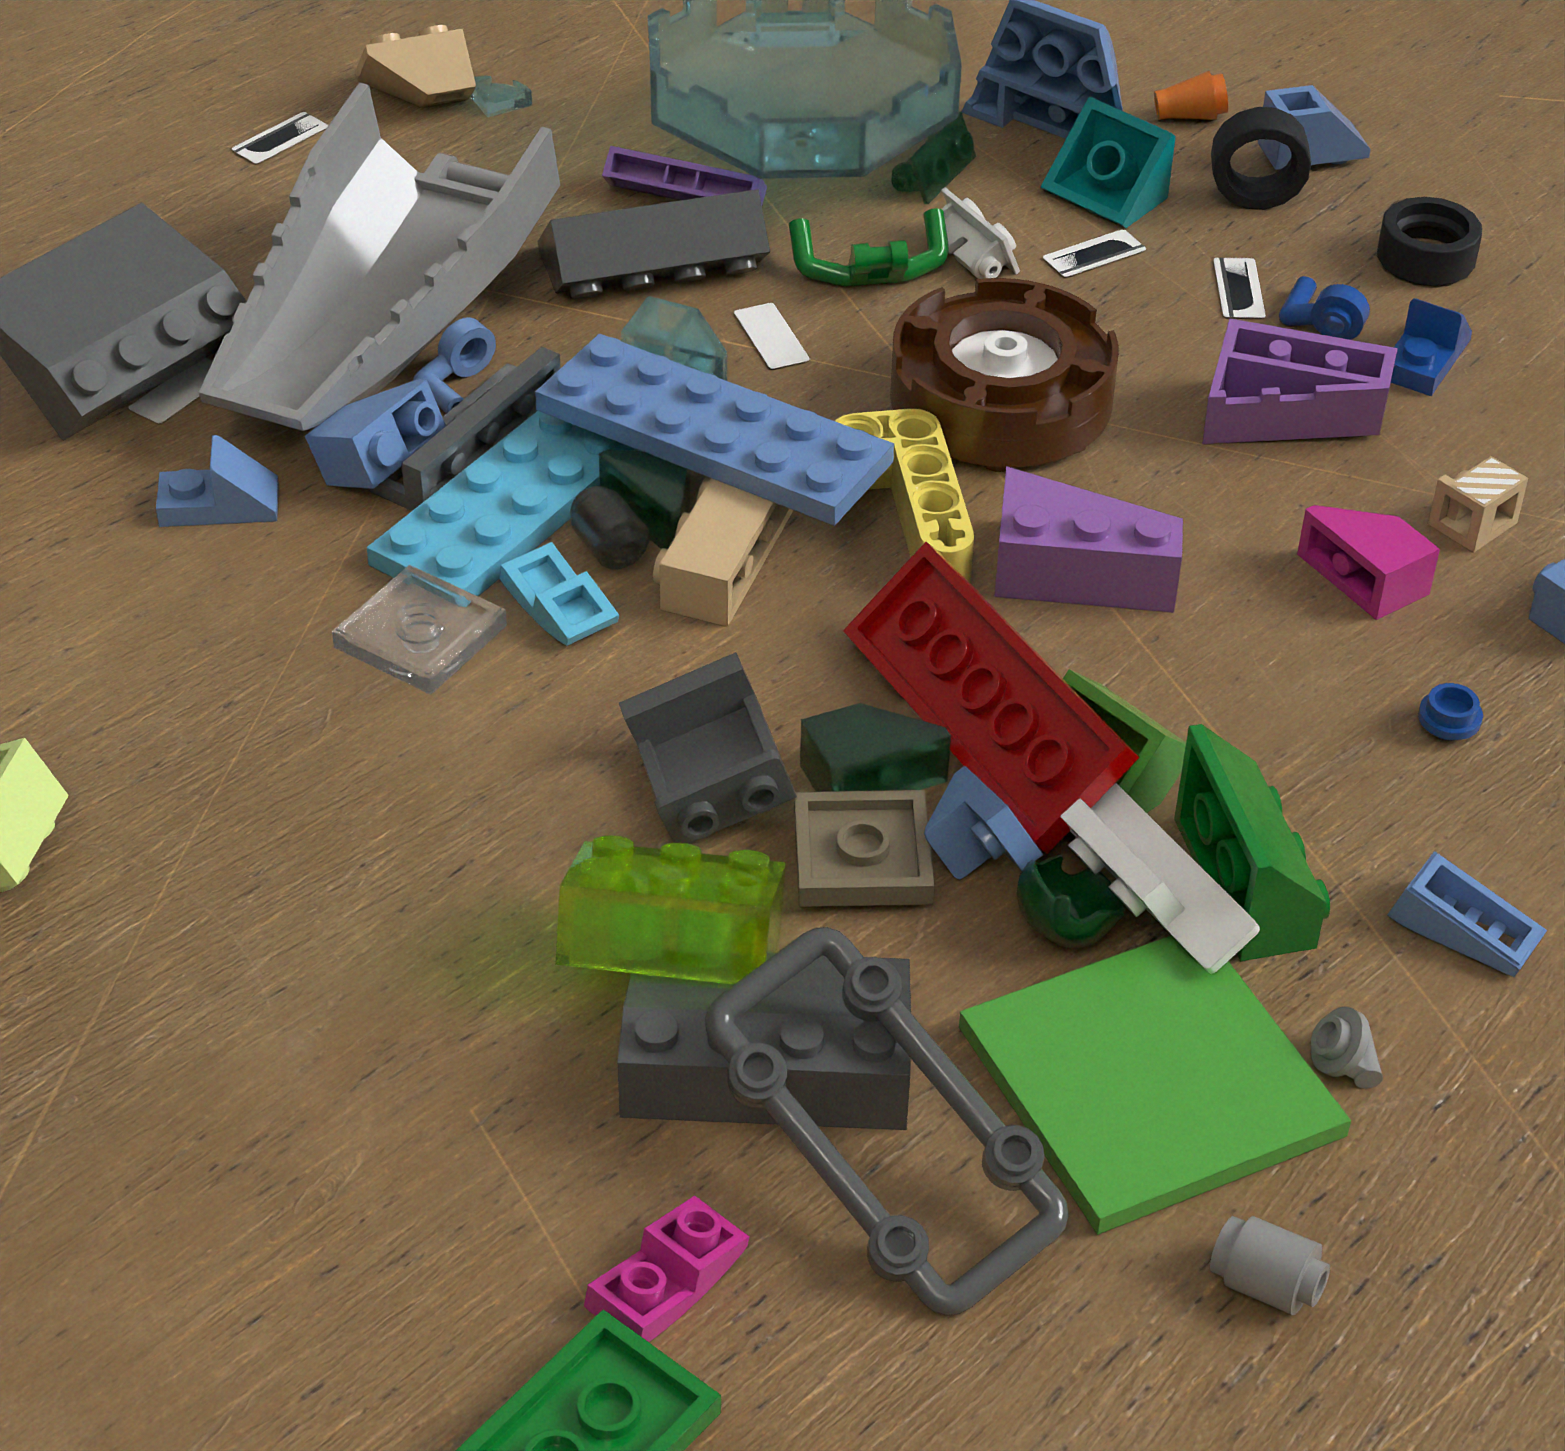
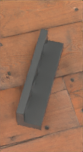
(471, 429)

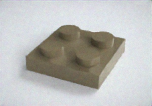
(862, 848)

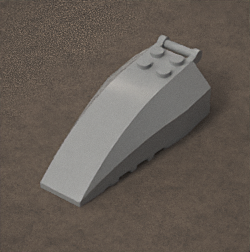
(369, 269)

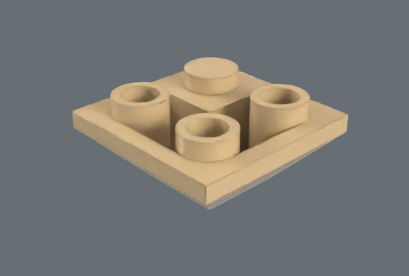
(419, 68)

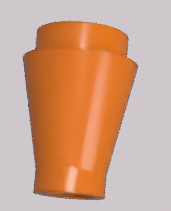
(1194, 98)

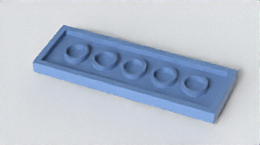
(716, 428)

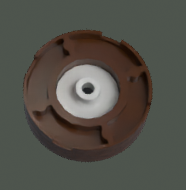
(1006, 371)

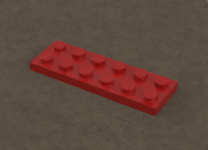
(993, 693)

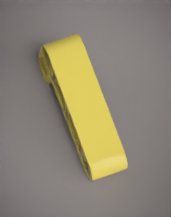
(922, 482)

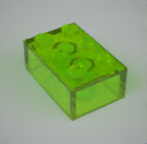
(669, 910)

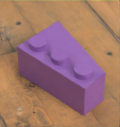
(1295, 386)
(1085, 547)

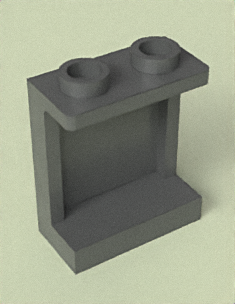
(707, 750)

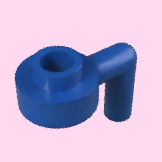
(1336, 313)

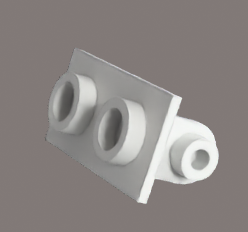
(985, 246)

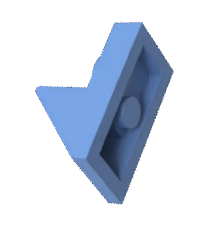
(230, 492)
(974, 826)

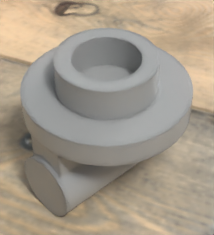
(1345, 1046)

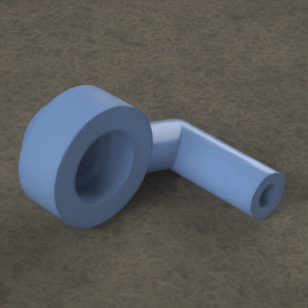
(463, 349)

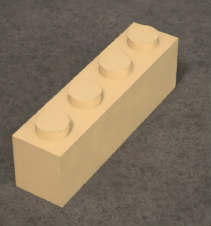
(717, 552)

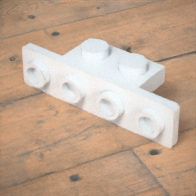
(1159, 877)

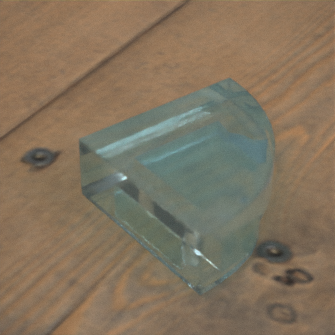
(498, 97)

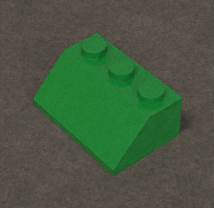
(1245, 845)

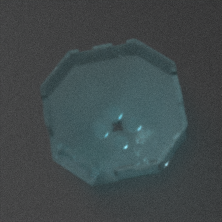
(804, 86)

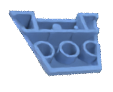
(1044, 69)

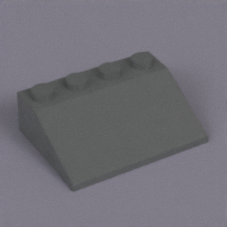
(112, 317)
(836, 1064)

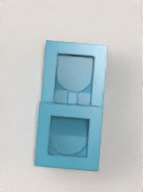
(555, 596)

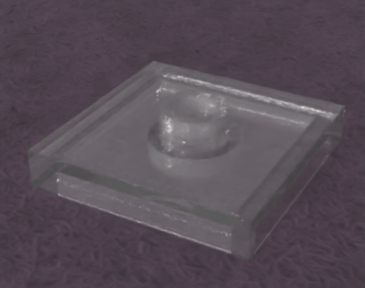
(419, 629)

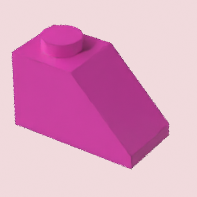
(1369, 557)

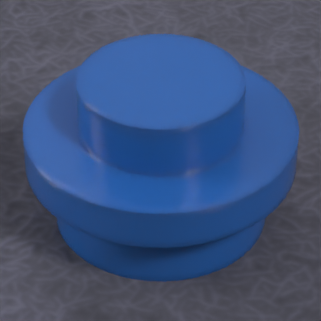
(1451, 712)

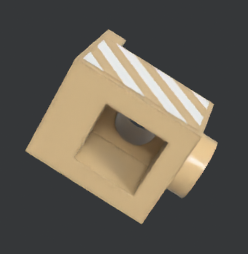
(1478, 503)

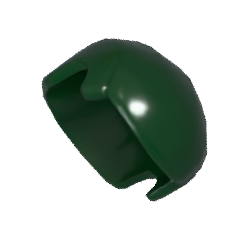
(1065, 906)

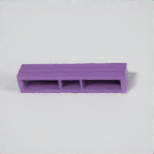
(673, 177)

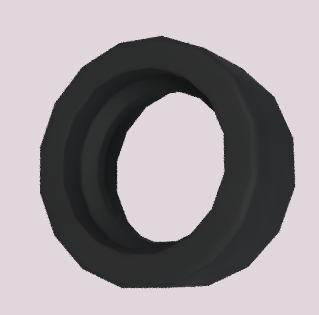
(1265, 191)
(1423, 261)

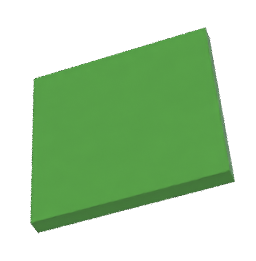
(1151, 1080)

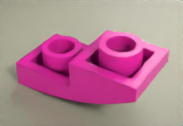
(671, 1272)

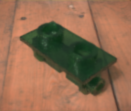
(936, 161)

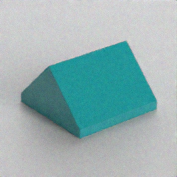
(1113, 164)

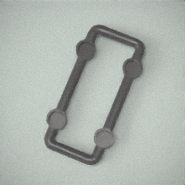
(896, 1243)

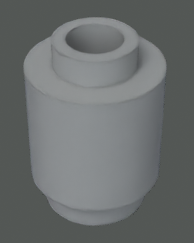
(1270, 1264)

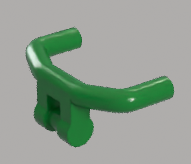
(872, 264)

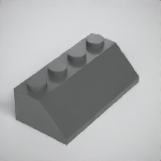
(655, 242)

